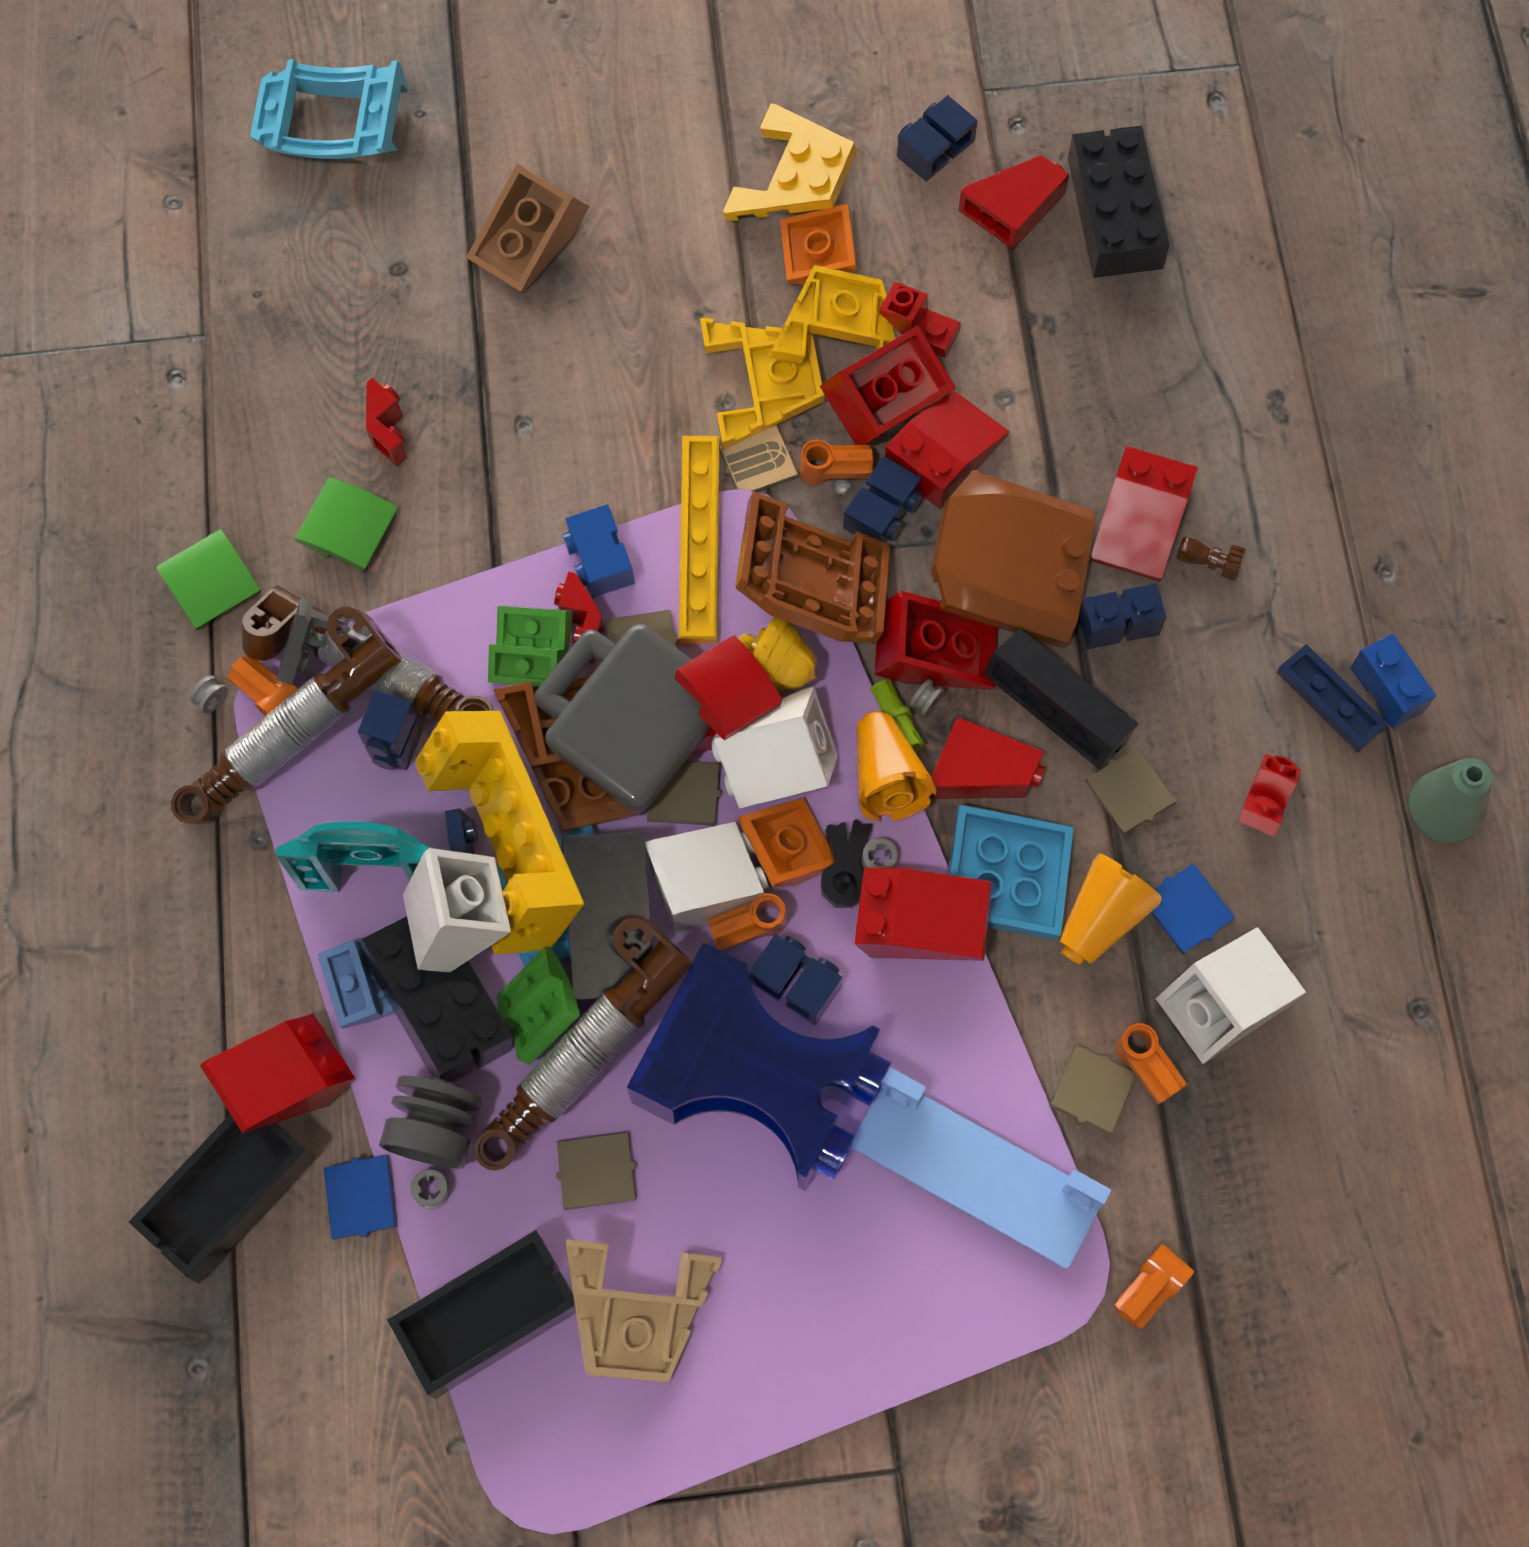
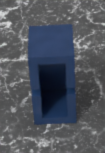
(941, 129)
(879, 508)
(1104, 616)
(390, 731)
(779, 967)

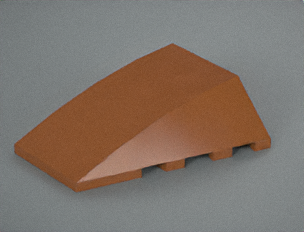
(571, 796)

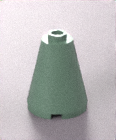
(1451, 800)

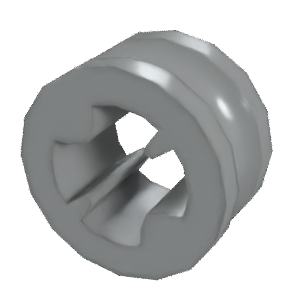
(208, 694)
(927, 698)
(882, 844)
(417, 1192)

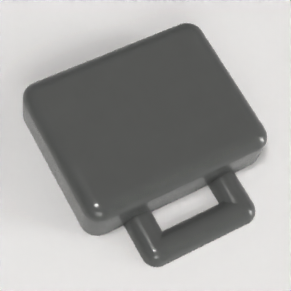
(630, 718)

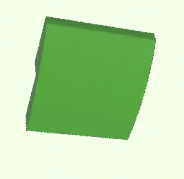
(346, 523)
(208, 579)
(528, 644)
(538, 1005)

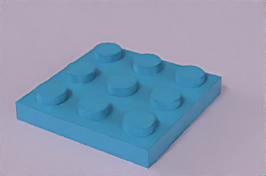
(1024, 863)

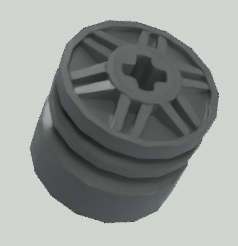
(430, 1122)

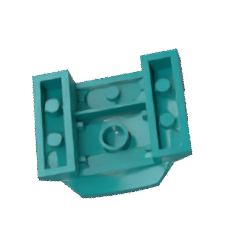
(318, 854)

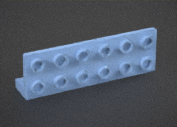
(978, 1171)

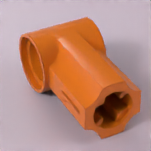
(837, 460)
(259, 684)
(743, 925)
(1152, 1067)
(1159, 1278)

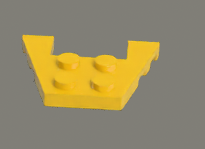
(807, 174)
(835, 307)
(776, 386)

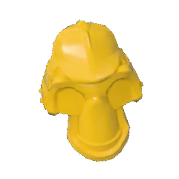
(783, 654)

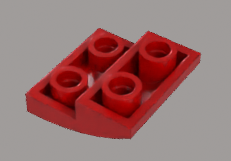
(729, 687)

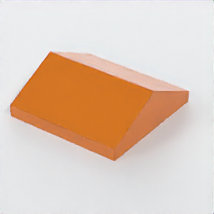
(818, 239)
(787, 842)

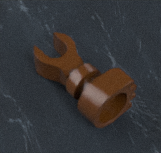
(1195, 552)

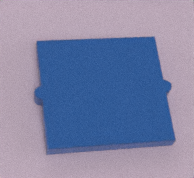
(1190, 909)
(360, 1197)

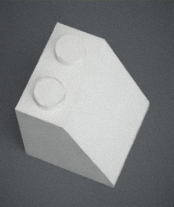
(779, 753)
(704, 874)
(454, 908)
(1230, 994)

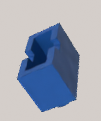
(601, 556)
(1393, 680)

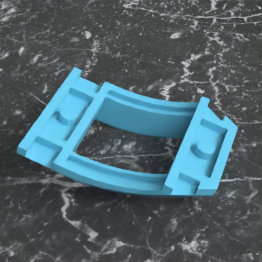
(376, 118)

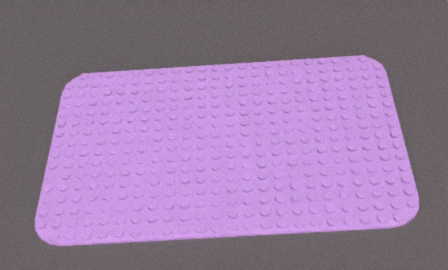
(821, 1293)

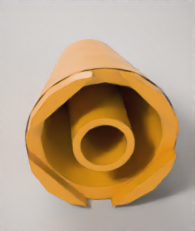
(889, 770)
(1105, 910)

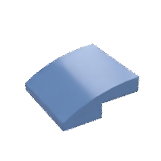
(352, 986)

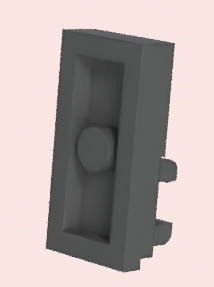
(301, 633)

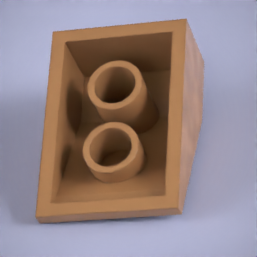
(526, 228)

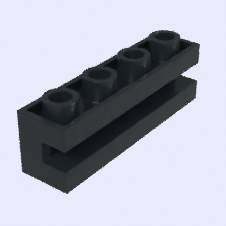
(1060, 698)

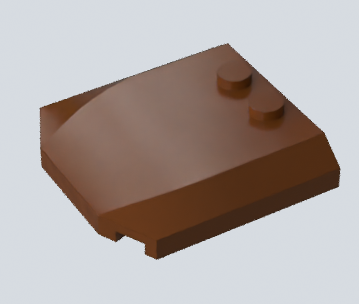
(1013, 558)
(812, 574)

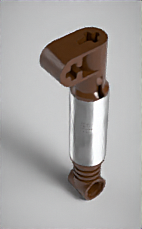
(406, 680)
(297, 723)
(588, 1044)

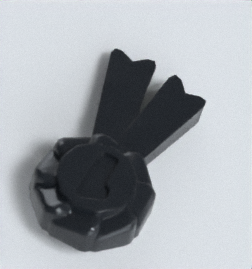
(843, 878)

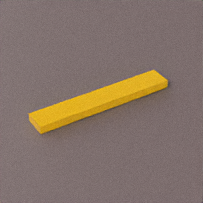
(699, 540)

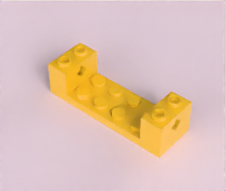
(480, 756)

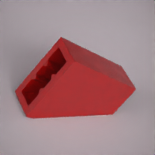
(1015, 198)
(985, 765)

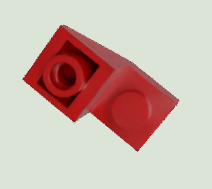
(908, 308)
(381, 416)
(574, 597)
(1269, 794)

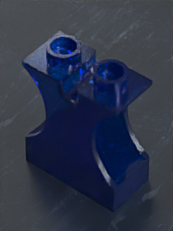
(731, 1056)

